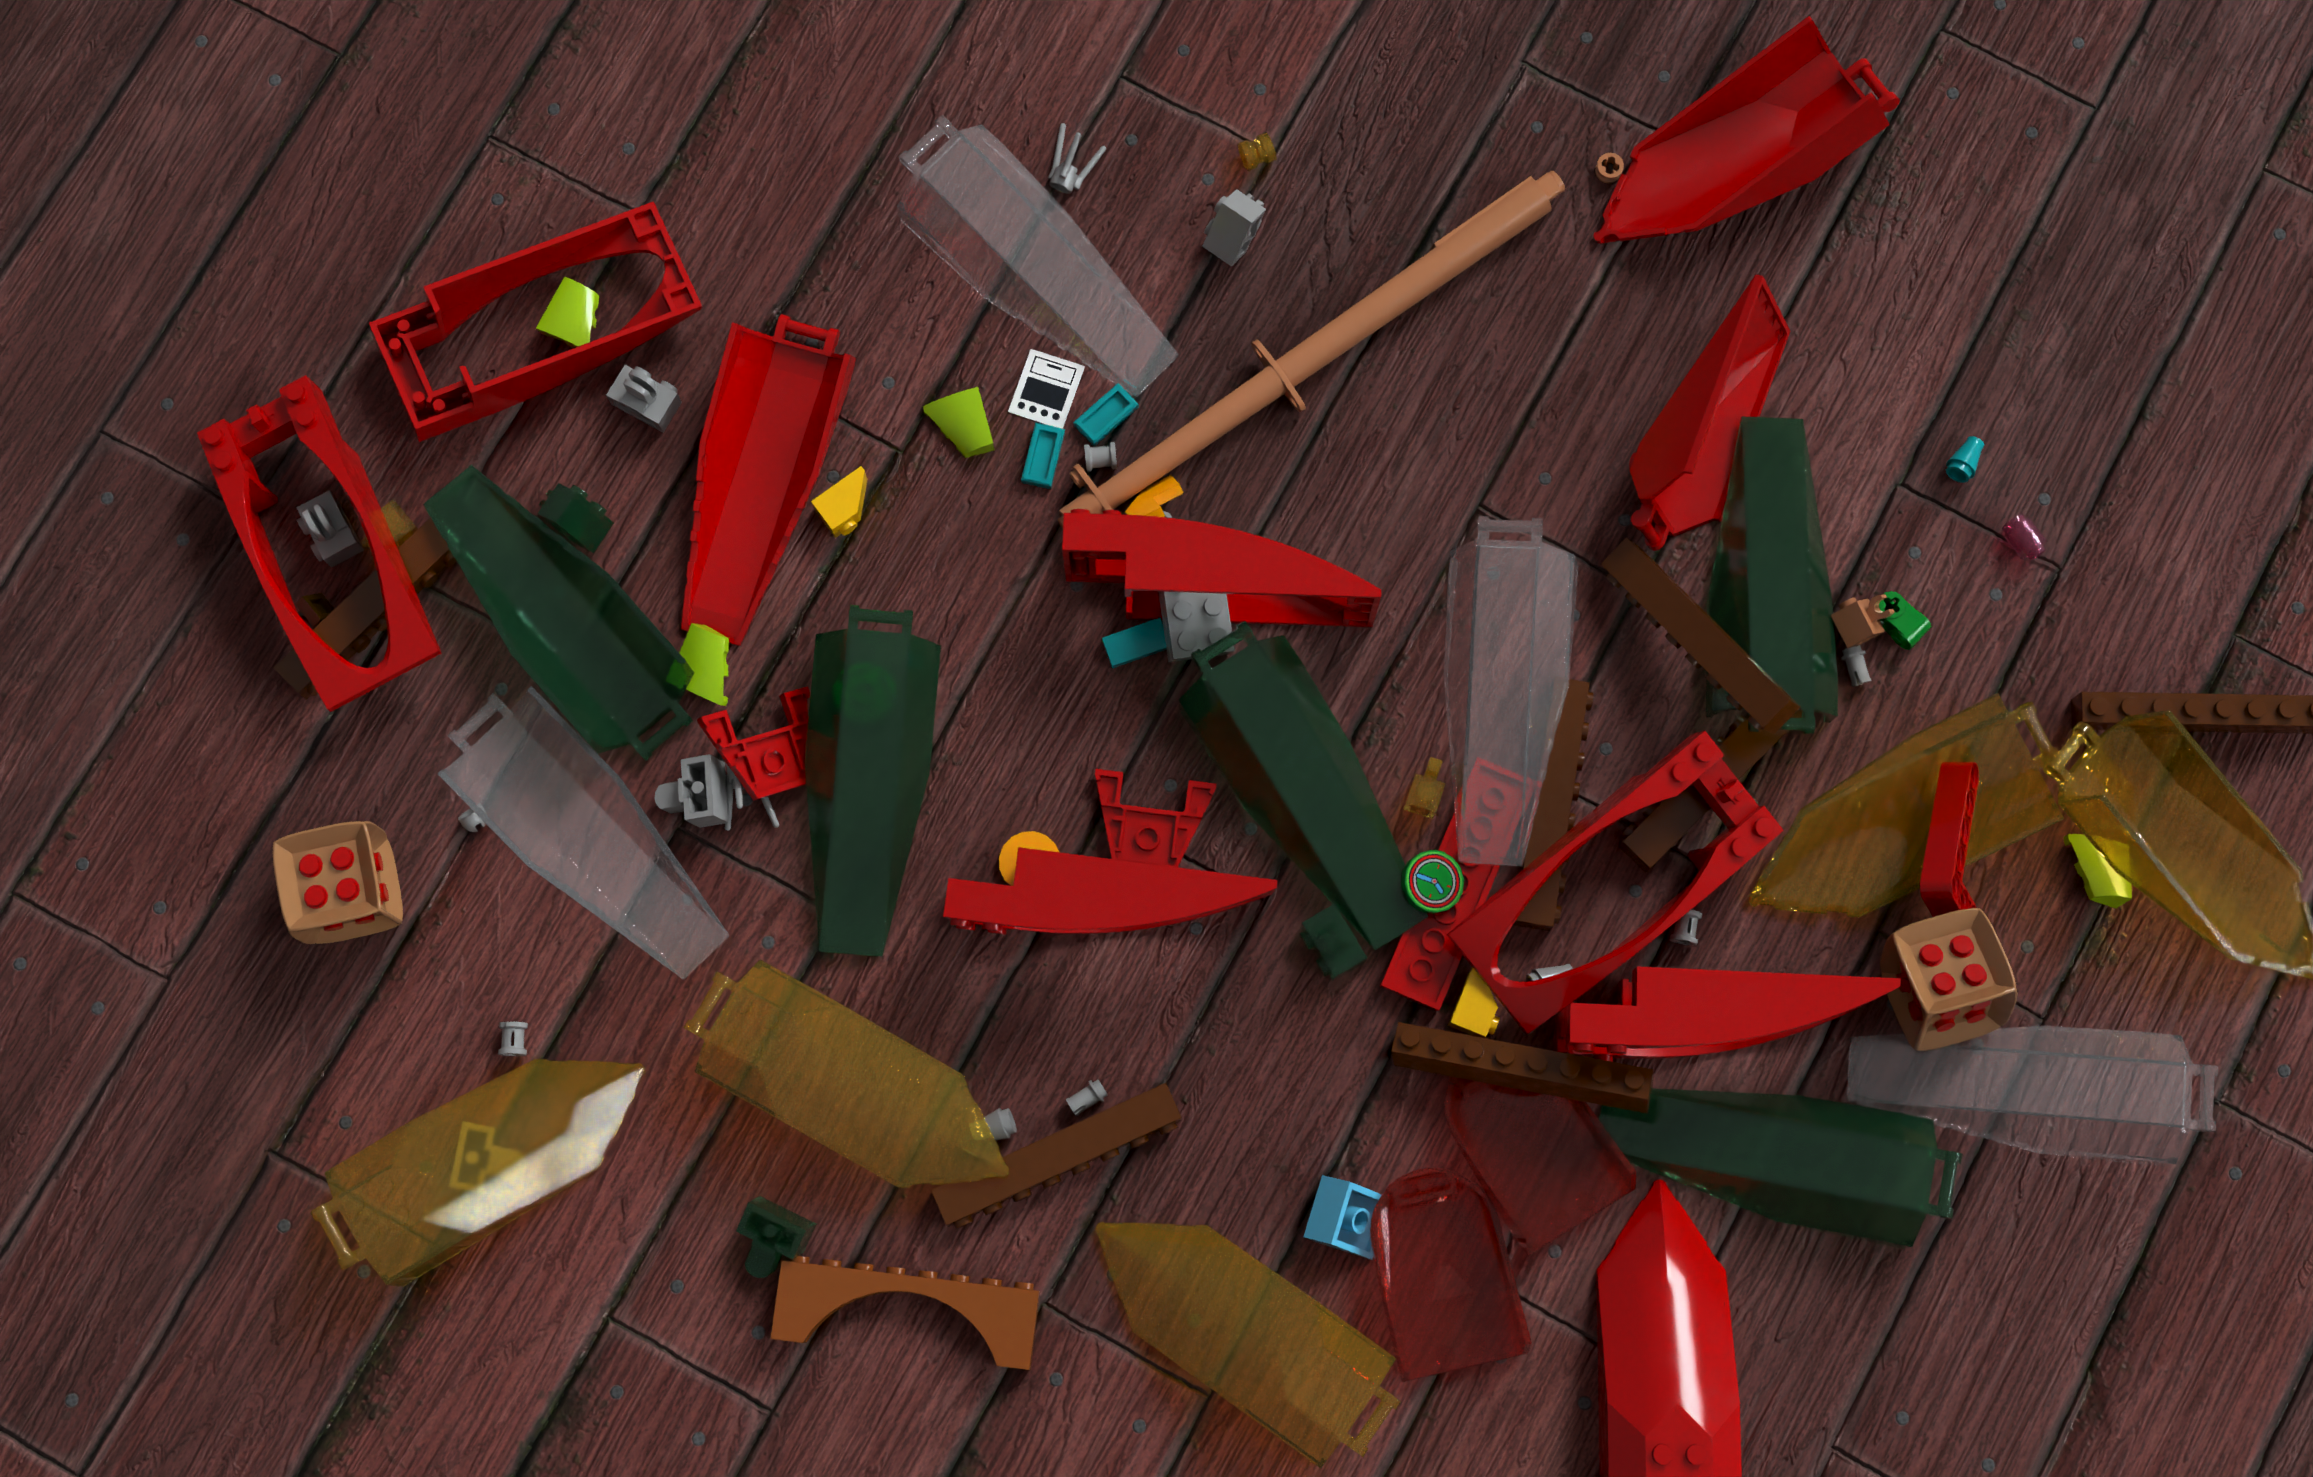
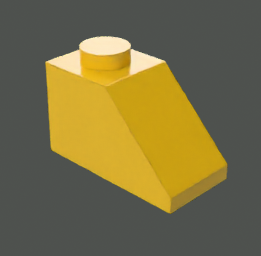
(842, 503)
(1475, 1008)

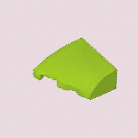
(570, 314)
(963, 421)
(706, 655)
(2100, 879)

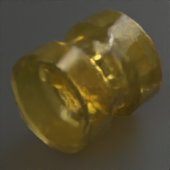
(1257, 151)

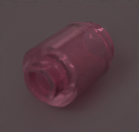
(2024, 537)

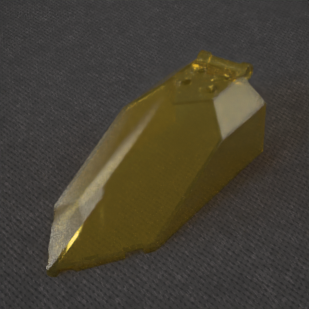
(1871, 831)
(2186, 839)
(843, 1081)
(475, 1164)
(1249, 1334)

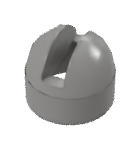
(470, 819)

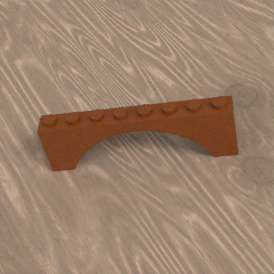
(814, 1292)

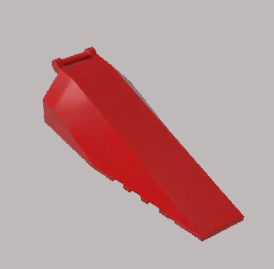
(758, 466)

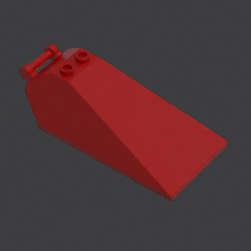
(1690, 447)

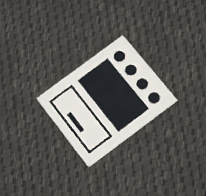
(1046, 389)

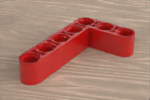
(1949, 839)

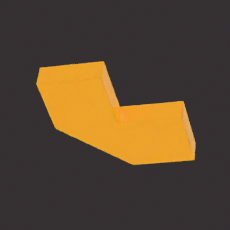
(1153, 496)

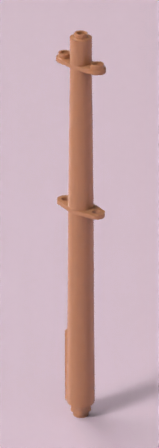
(1445, 261)

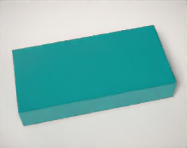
(1106, 414)
(1043, 456)
(1135, 643)

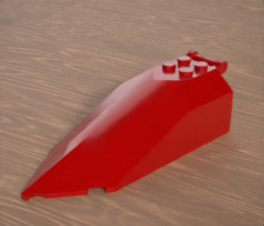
(1748, 139)
(1665, 1350)

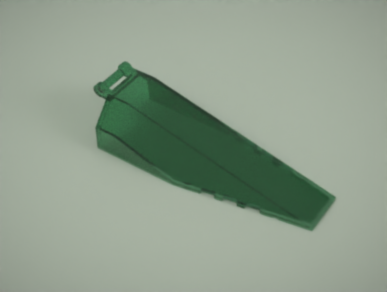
(1772, 571)
(563, 618)
(866, 772)
(1299, 778)
(1794, 1159)

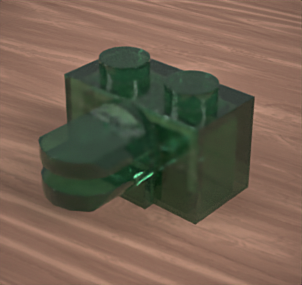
(575, 516)
(1332, 942)
(773, 1233)

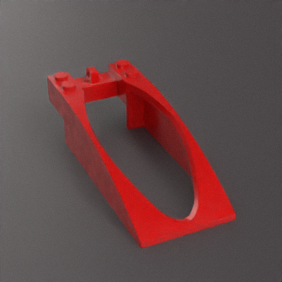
(466, 293)
(229, 453)
(1260, 576)
(1691, 762)
(1096, 895)
(1708, 1011)

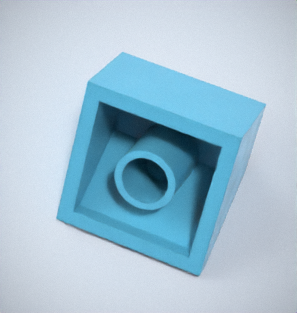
(1342, 1216)

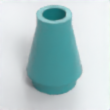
(1964, 461)

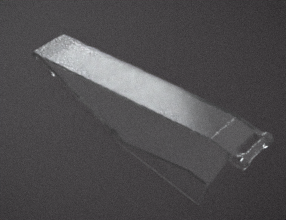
(1027, 254)
(1505, 682)
(581, 829)
(2045, 1089)

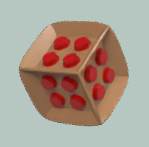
(337, 882)
(1951, 979)

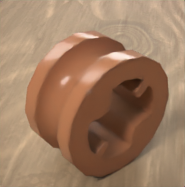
(1600, 170)

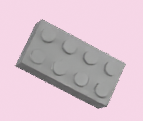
(1193, 622)

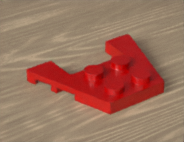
(766, 761)
(1150, 833)

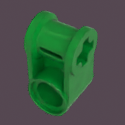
(1906, 623)

